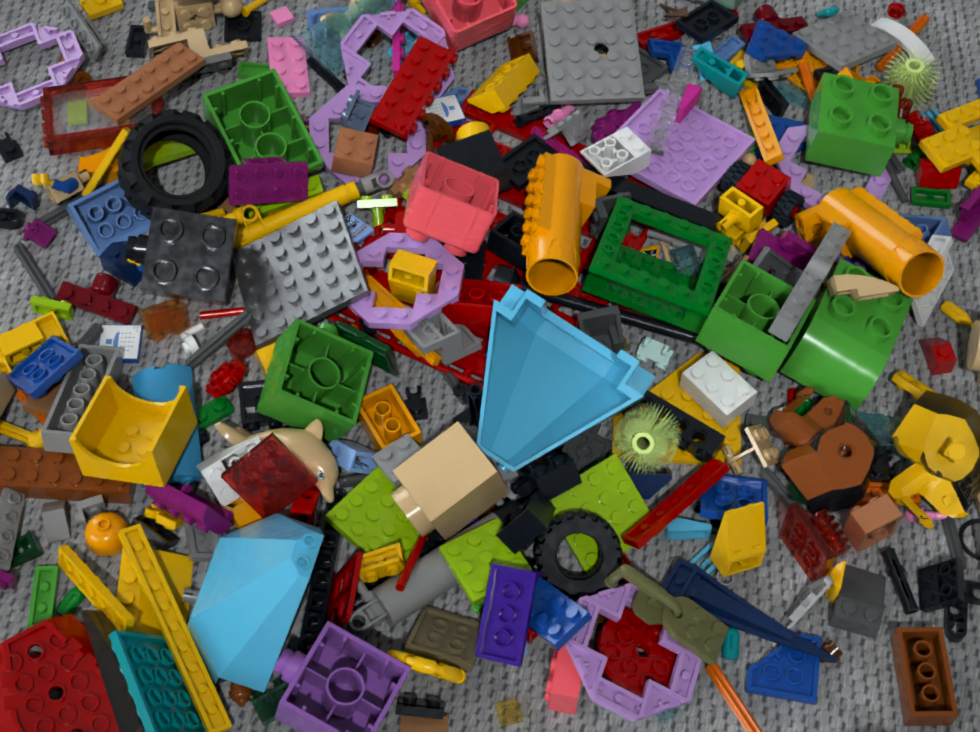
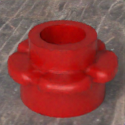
(898, 13)

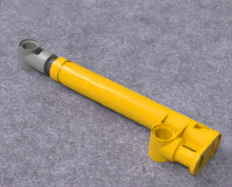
(256, 227)

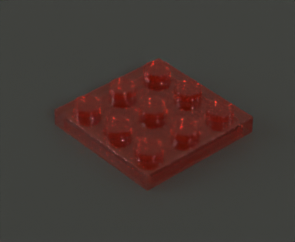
(269, 477)
(806, 543)

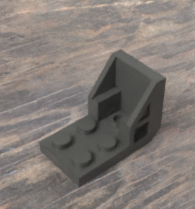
(603, 326)

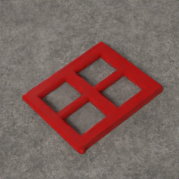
(348, 591)

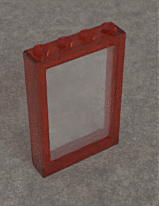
(75, 125)

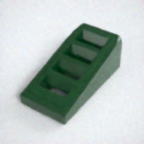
(29, 553)

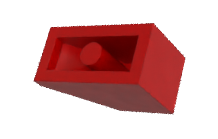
(938, 355)

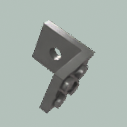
(780, 267)

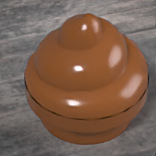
(81, 76)
(239, 694)

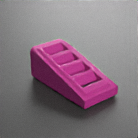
(689, 100)

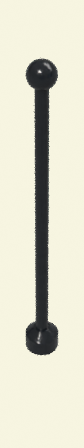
(510, 275)

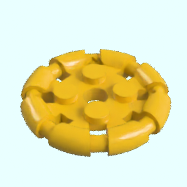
(430, 667)

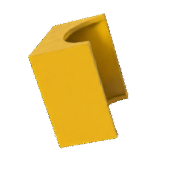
(132, 436)

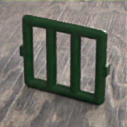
(382, 356)

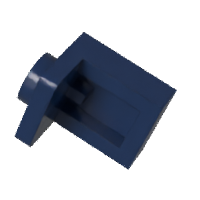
(22, 195)

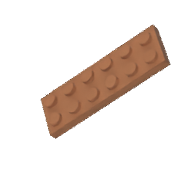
(148, 83)

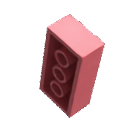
(563, 683)

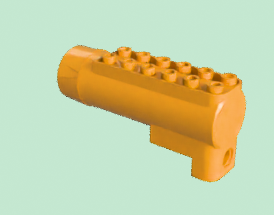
(557, 207)
(877, 237)

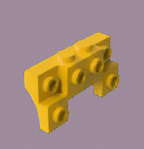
(25, 339)

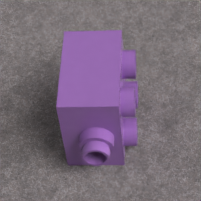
(338, 684)

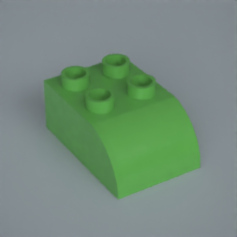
(260, 121)
(846, 341)

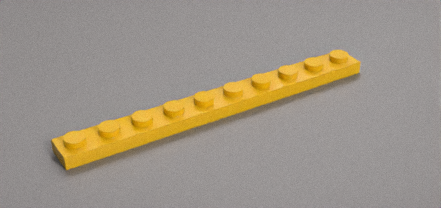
(174, 630)

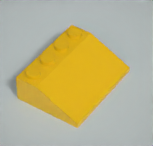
(178, 574)

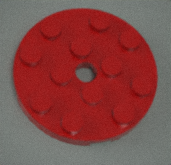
(620, 645)

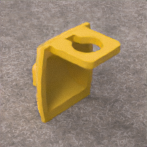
(837, 575)

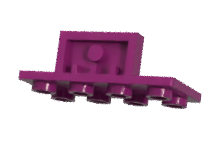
(268, 181)
(788, 246)

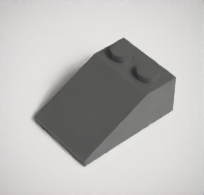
(859, 602)

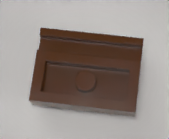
(523, 44)

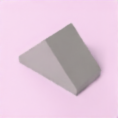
(56, 521)

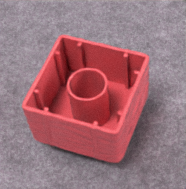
(471, 20)
(451, 205)

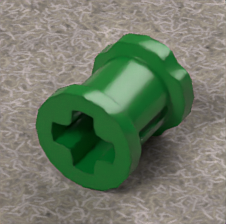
(912, 160)

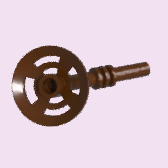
(435, 131)

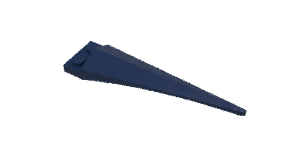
(732, 610)

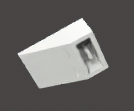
(619, 154)
(216, 464)

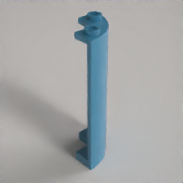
(163, 386)

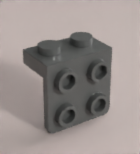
(603, 208)

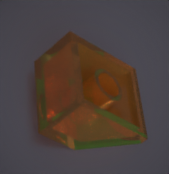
(163, 319)

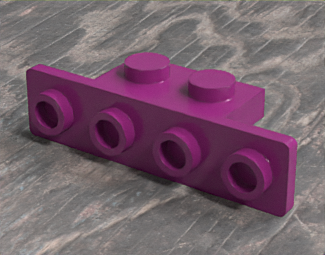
(612, 121)
(969, 217)

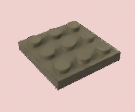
(444, 638)

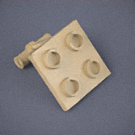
(761, 444)

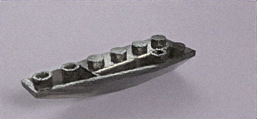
(121, 701)

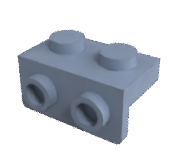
(358, 113)

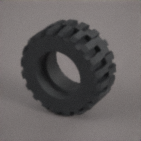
(584, 523)

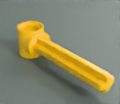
(32, 439)

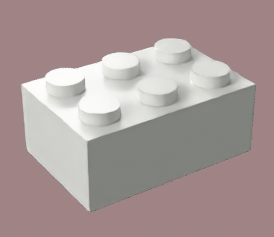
(718, 389)

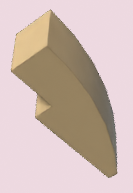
(860, 287)

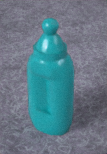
(830, 11)
(730, 646)

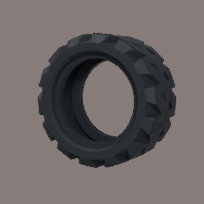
(186, 129)

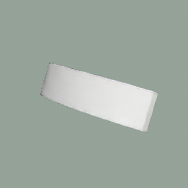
(903, 37)

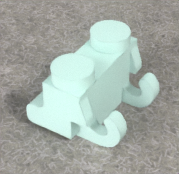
(655, 352)

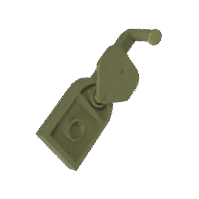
(680, 616)

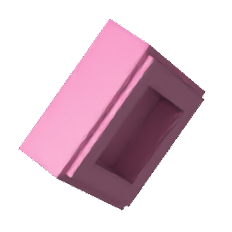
(282, 16)

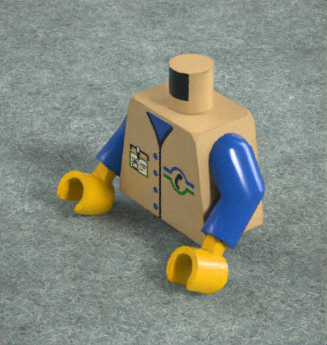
(63, 186)

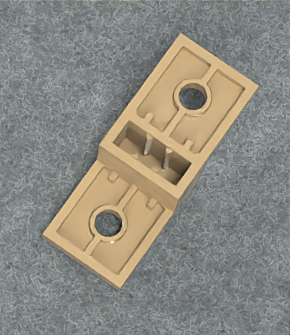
(197, 42)

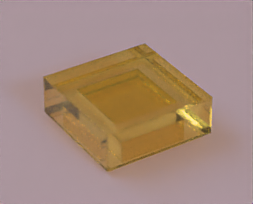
(508, 712)

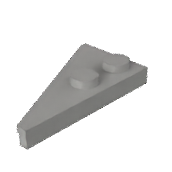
(806, 599)

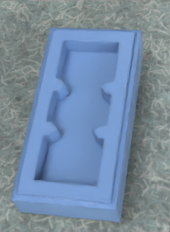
(729, 48)

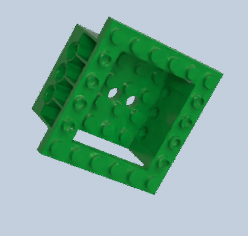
(651, 283)

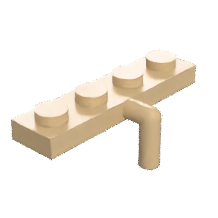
(165, 19)

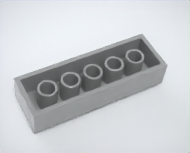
(77, 392)

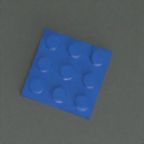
(44, 367)
(733, 493)

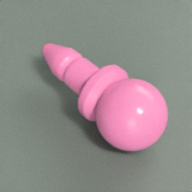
(521, 21)
(913, 518)

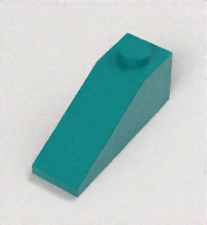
(720, 72)

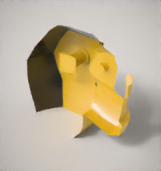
(940, 437)

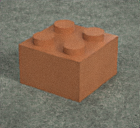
(354, 152)
(871, 522)

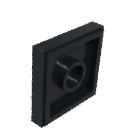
(243, 27)

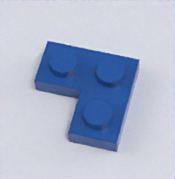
(664, 49)

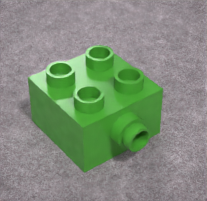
(855, 124)
(742, 318)
(315, 377)

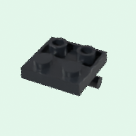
(942, 586)

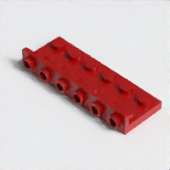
(413, 88)

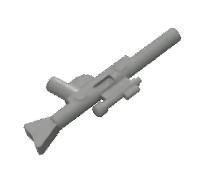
(679, 242)

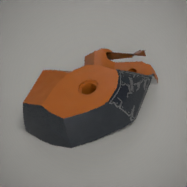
(831, 451)

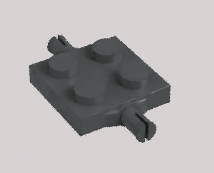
(587, 449)

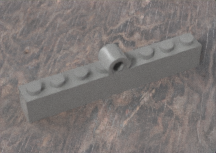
(809, 282)

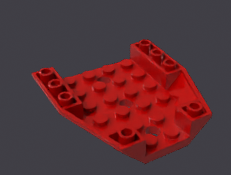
(65, 664)

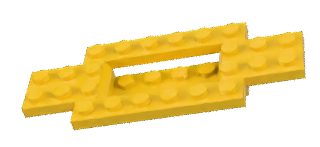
(957, 142)

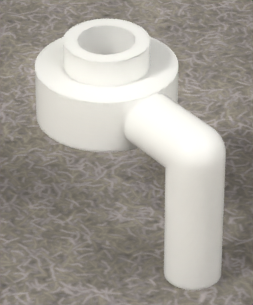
(189, 344)

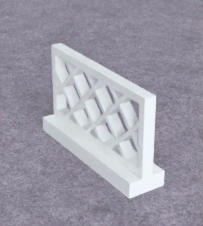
(924, 305)

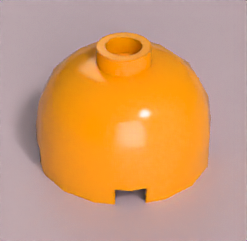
(102, 534)

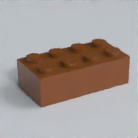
(924, 676)

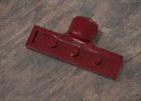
(768, 13)
(98, 299)

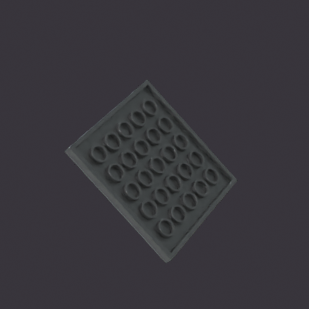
(299, 273)

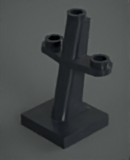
(473, 397)

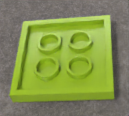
(472, 555)

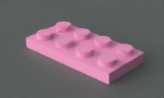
(291, 65)

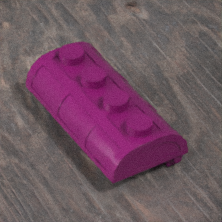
(191, 507)

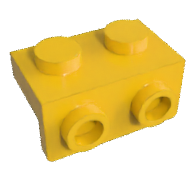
(382, 563)

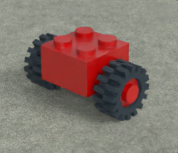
(766, 187)

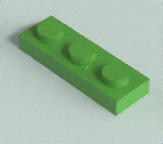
(43, 594)

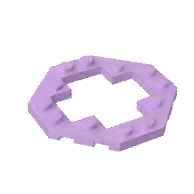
(389, 24)
(60, 73)
(332, 112)
(789, 145)
(425, 304)
(591, 663)

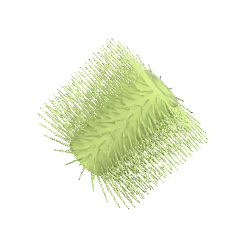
(912, 77)
(646, 438)

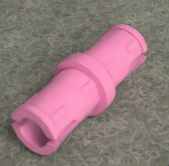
(558, 115)

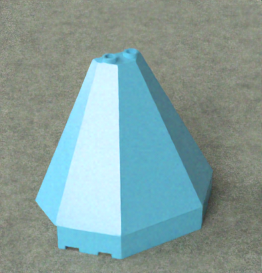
(547, 382)
(253, 598)

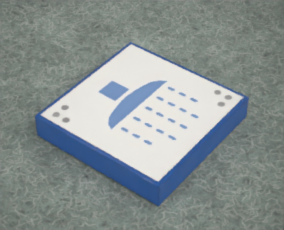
(448, 108)
(123, 336)

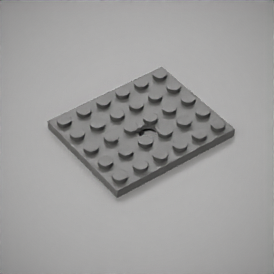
(573, 66)

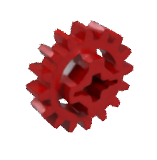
(922, 126)
(225, 378)

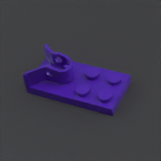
(506, 614)

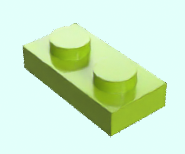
(44, 305)

